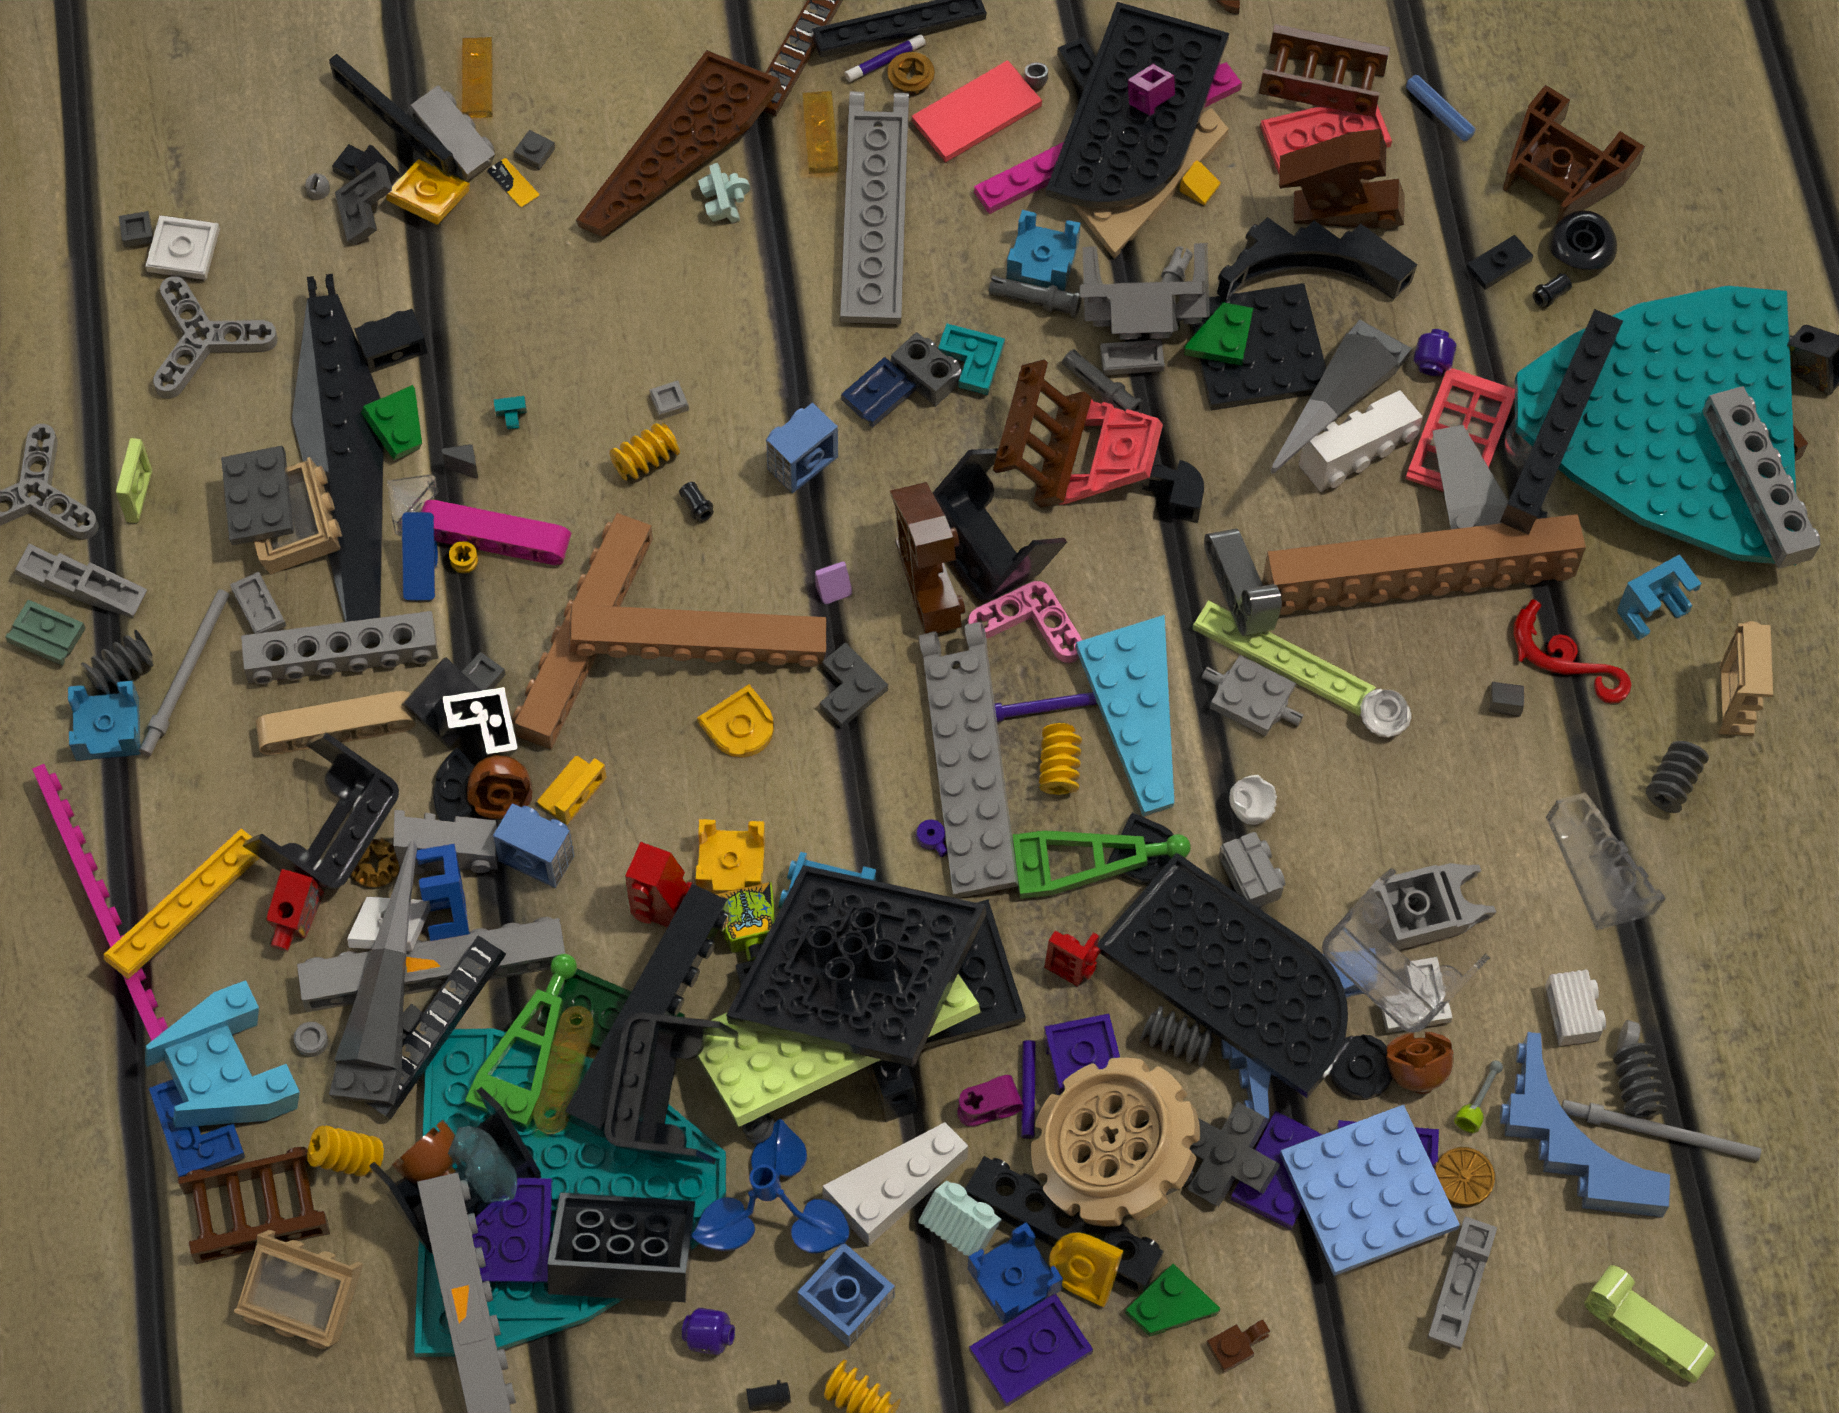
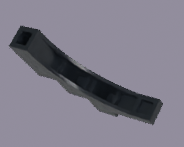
(1355, 255)

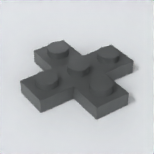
(1231, 1155)

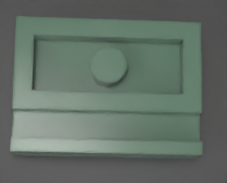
(45, 632)

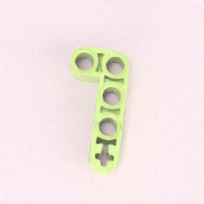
(1647, 1326)

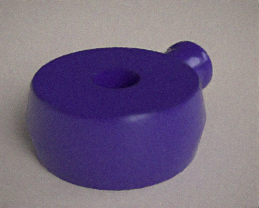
(931, 842)

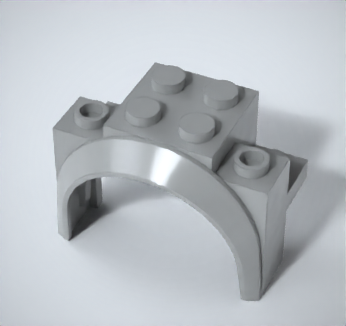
(1145, 305)

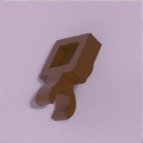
(1234, 1347)

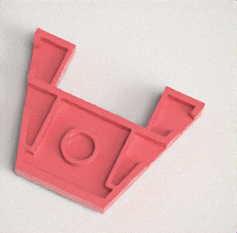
(1122, 453)

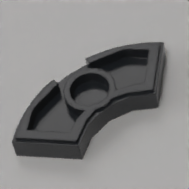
(452, 786)

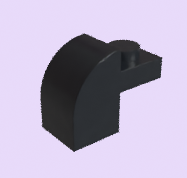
(1183, 485)

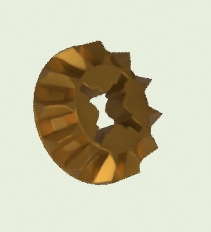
(901, 66)
(387, 868)

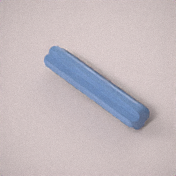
(1440, 108)

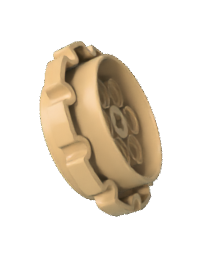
(1138, 1185)

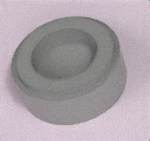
(1629, 1034)
(311, 1039)

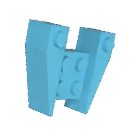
(211, 1068)

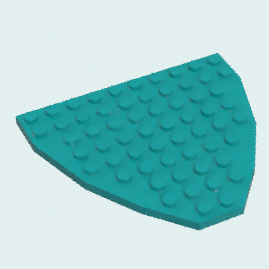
(1644, 425)
(574, 1161)

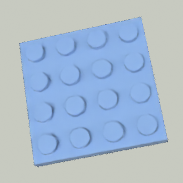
(1369, 1190)

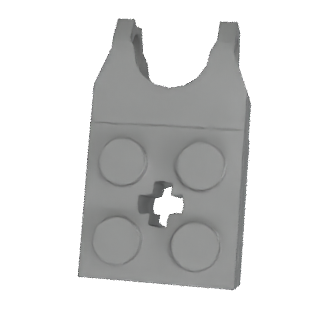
(1437, 902)

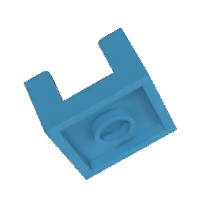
(1042, 254)
(1658, 584)
(105, 723)

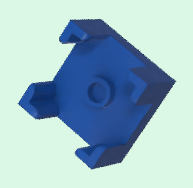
(444, 891)
(1014, 1275)

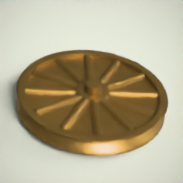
(1465, 1176)

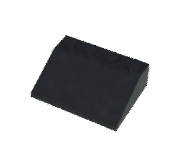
(621, 1247)

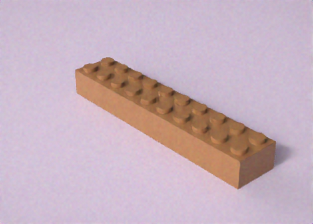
(1425, 564)

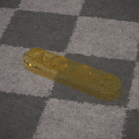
(563, 1069)

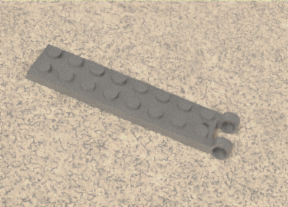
(874, 212)
(969, 765)

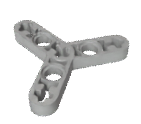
(199, 348)
(42, 482)

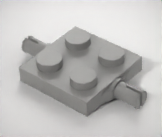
(1252, 695)

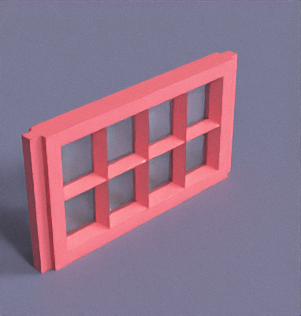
(1468, 402)

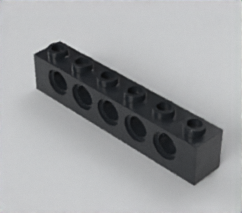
(1012, 1209)

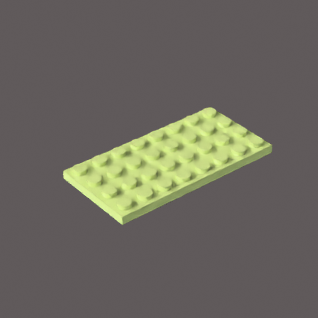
(770, 1070)

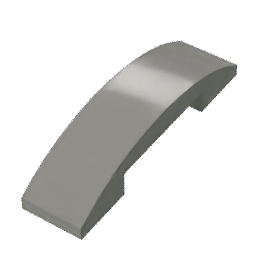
(1462, 1283)

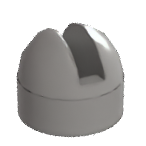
(322, 188)

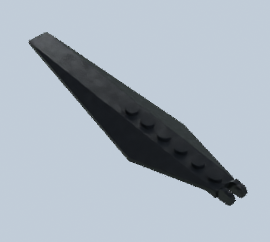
(333, 432)

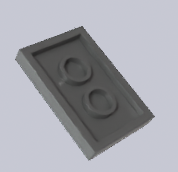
(257, 495)

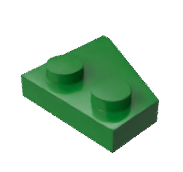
(1223, 335)
(396, 422)
(1170, 1303)

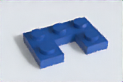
(186, 1144)

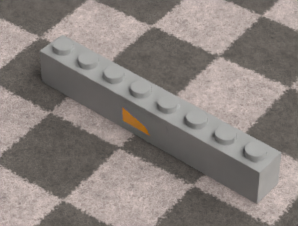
(527, 949)
(465, 1294)

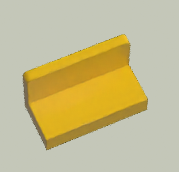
(572, 788)

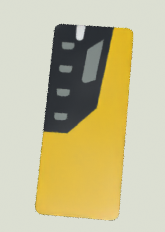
(513, 182)

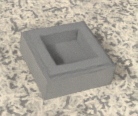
(669, 400)

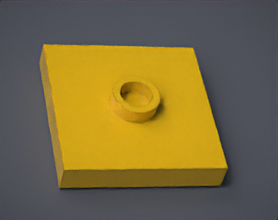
(427, 192)

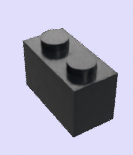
(391, 340)

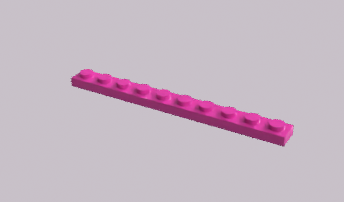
(1037, 171)
(97, 893)

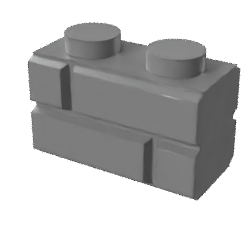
(1251, 871)

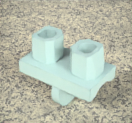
(726, 191)

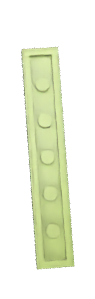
(1284, 659)

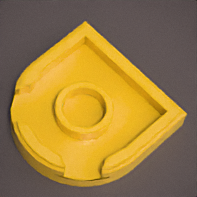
(739, 724)
(1086, 1266)

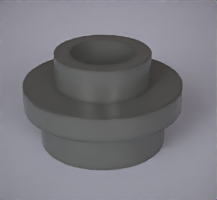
(759, 1129)

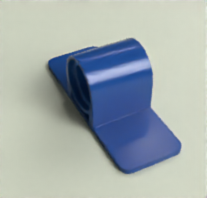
(419, 555)

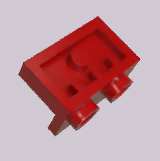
(1070, 959)

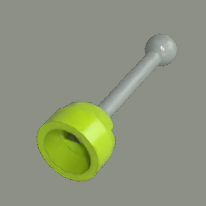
(1471, 1116)

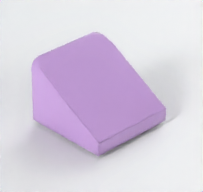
(833, 583)

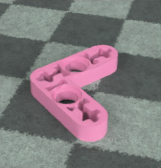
(1028, 609)

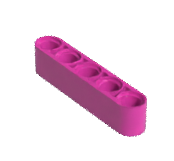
(499, 532)

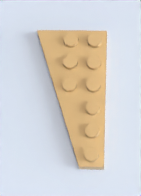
(1121, 224)

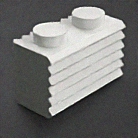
(1574, 1007)

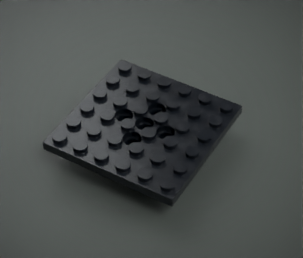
(857, 965)

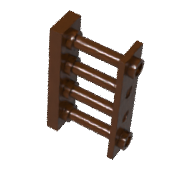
(1330, 51)
(1064, 439)
(244, 1237)

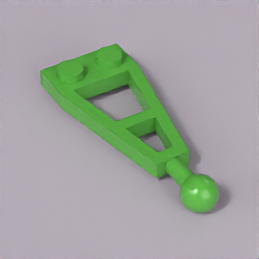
(1034, 868)
(515, 1100)

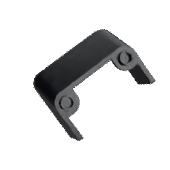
(984, 554)
(363, 806)
(645, 1080)
(406, 1195)

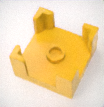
(730, 857)

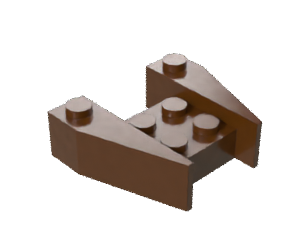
(1566, 163)
(1337, 182)
(924, 547)

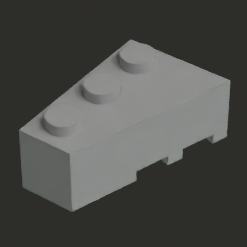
(455, 131)
(471, 837)

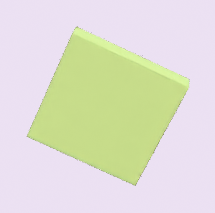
(134, 480)

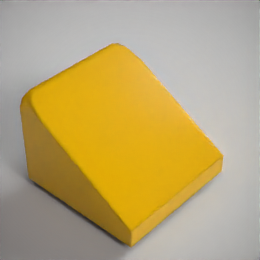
(1199, 183)

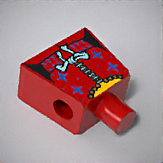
(293, 908)

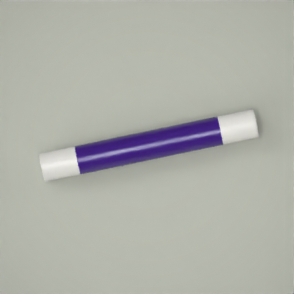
(884, 58)

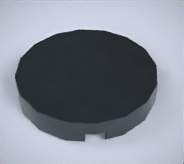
(1361, 1068)

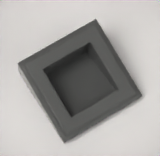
(461, 460)
(1507, 699)

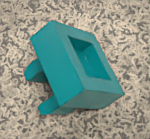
(510, 408)

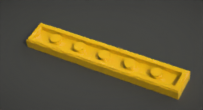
(181, 906)

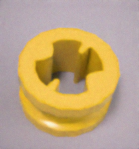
(463, 547)

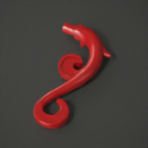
(1565, 665)

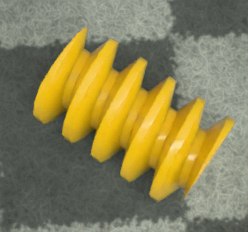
(644, 450)
(1059, 759)
(344, 1150)
(855, 1393)

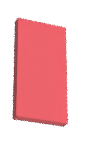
(976, 111)
(1314, 126)

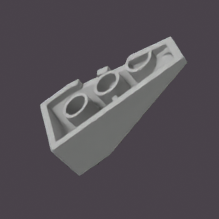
(1467, 482)

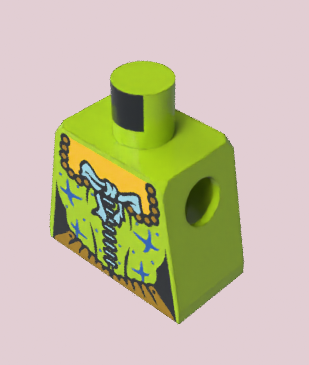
(750, 918)

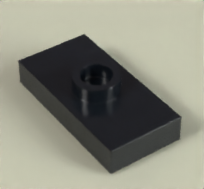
(1499, 262)

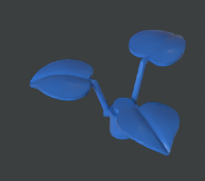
(727, 1224)

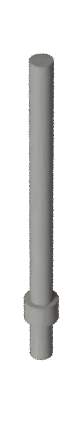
(159, 723)
(1596, 1114)

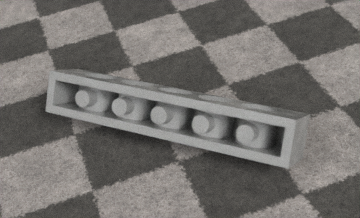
(1746, 466)
(325, 639)

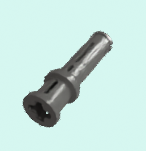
(1049, 297)
(1111, 392)

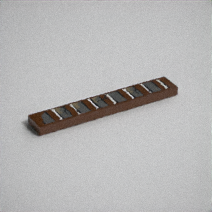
(798, 48)

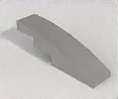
(81, 582)

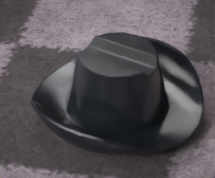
(1583, 241)

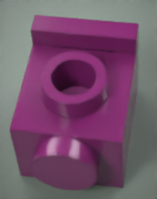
(1150, 88)

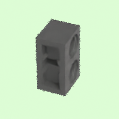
(924, 370)

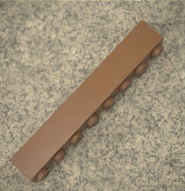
(697, 635)
(563, 671)

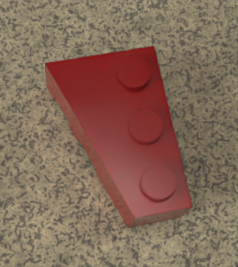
(655, 885)

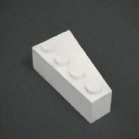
(1359, 440)
(895, 1182)

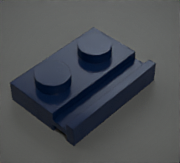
(878, 392)

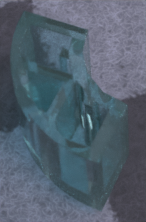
(484, 1164)

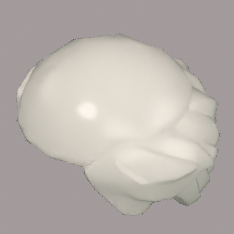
(1385, 712)
(1253, 799)

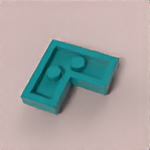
(978, 351)

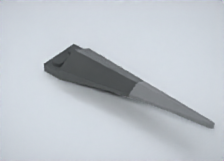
(1358, 367)
(372, 1041)

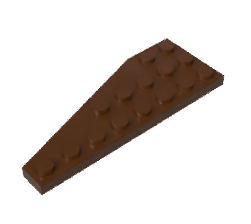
(698, 120)

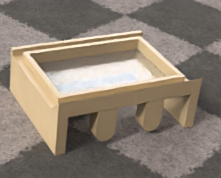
(312, 522)
(1745, 678)
(298, 1291)

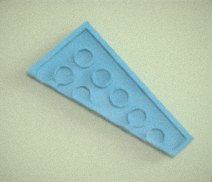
(1133, 695)

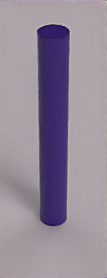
(1028, 1089)

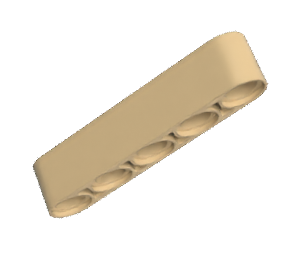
(343, 720)

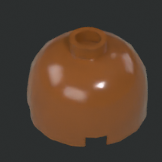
(497, 784)
(1420, 1062)
(428, 1156)

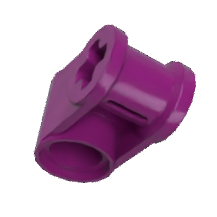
(993, 1099)

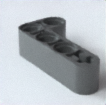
(1250, 603)

